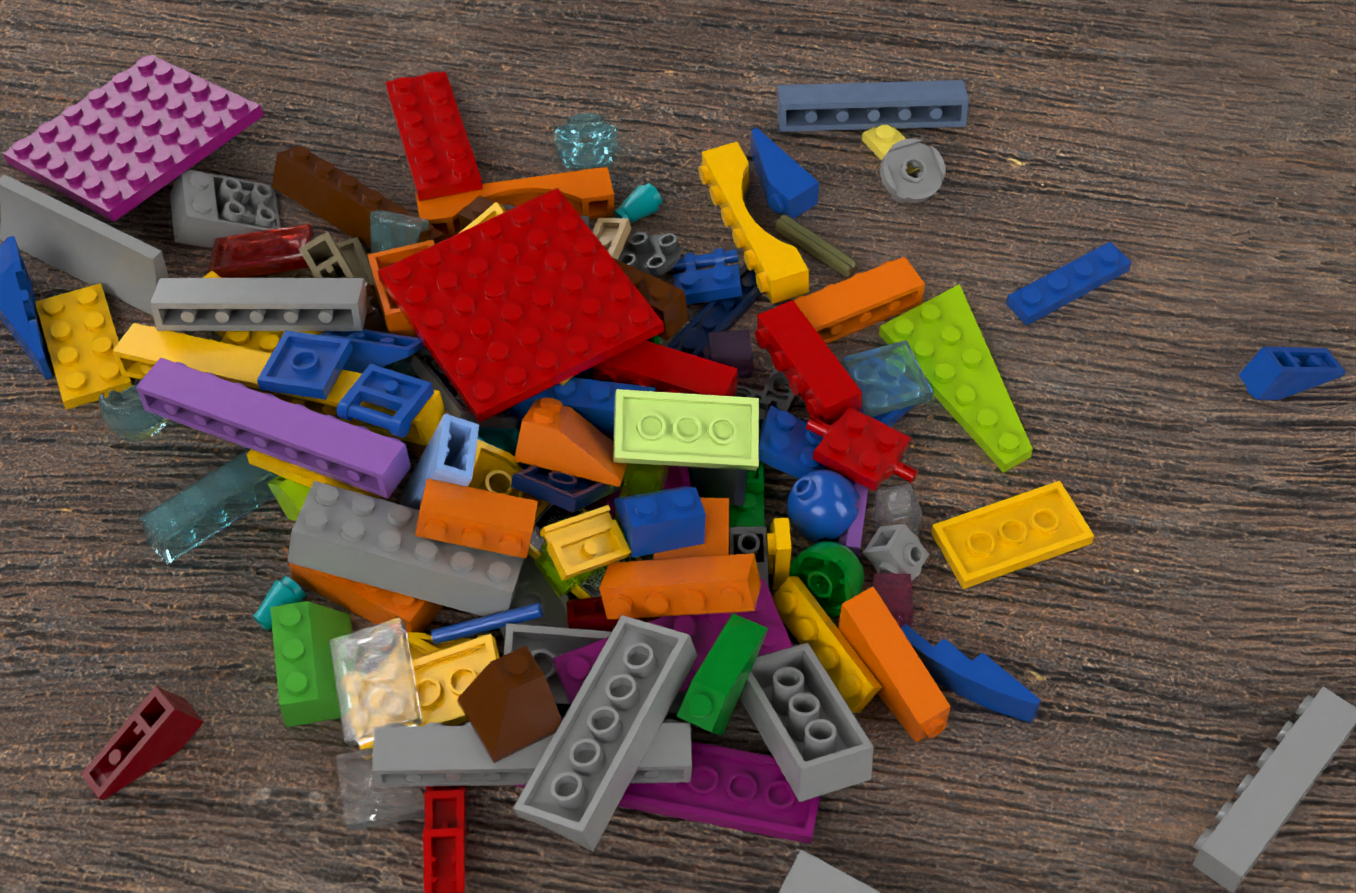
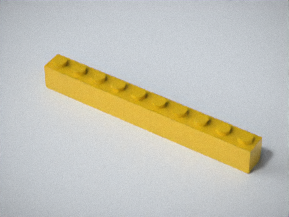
(145, 345)

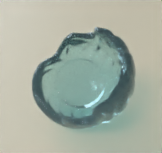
(127, 417)

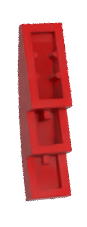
(444, 839)

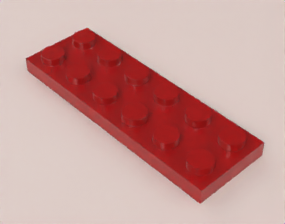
(433, 136)

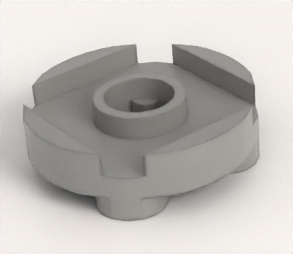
(919, 155)

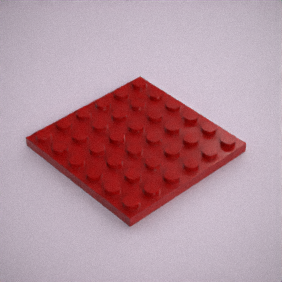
(519, 303)

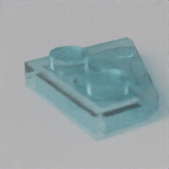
(394, 230)

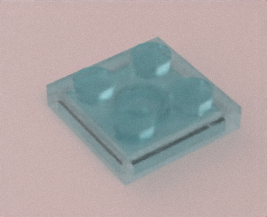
(888, 378)

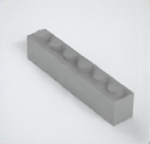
(260, 304)
(1276, 790)

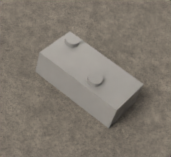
(806, 723)

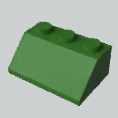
(305, 660)

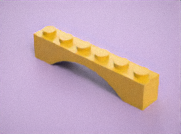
(777, 264)

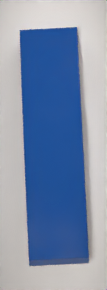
(975, 680)

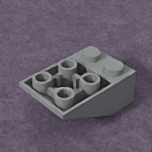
(220, 206)

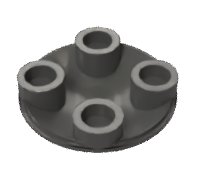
(652, 253)

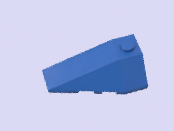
(19, 308)

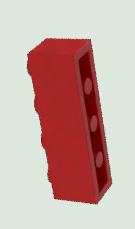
(807, 363)
(668, 371)

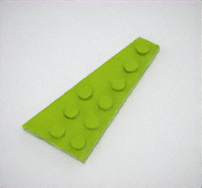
(963, 373)

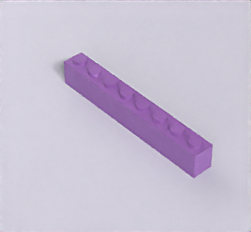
(275, 427)

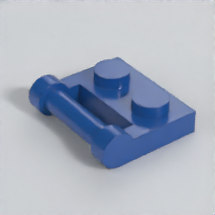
(388, 390)

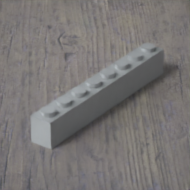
(456, 757)

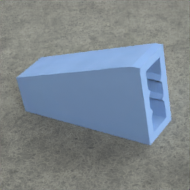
(446, 458)

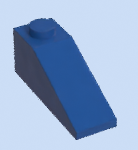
(784, 182)
(376, 348)
(1288, 371)

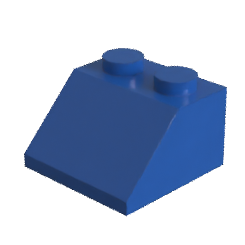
(662, 520)

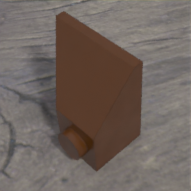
(510, 705)

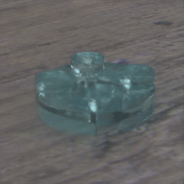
(586, 155)

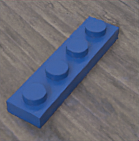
(1068, 283)

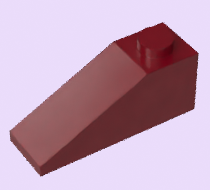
(145, 740)

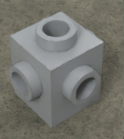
(896, 551)

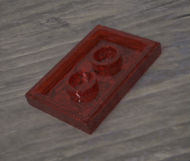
(260, 252)

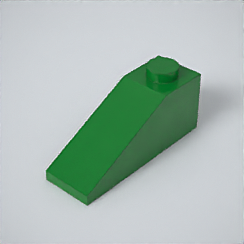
(723, 675)

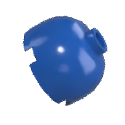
(822, 505)

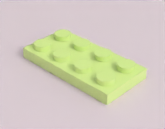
(686, 430)

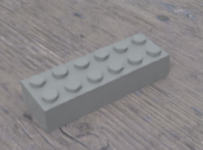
(378, 546)

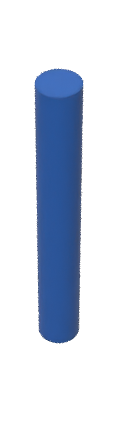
(487, 623)

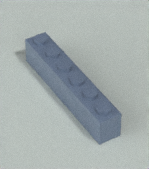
(871, 105)

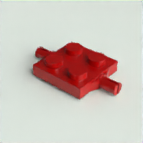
(862, 449)

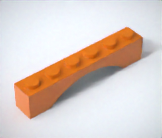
(586, 190)

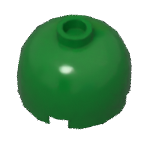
(830, 574)

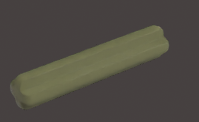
(816, 245)

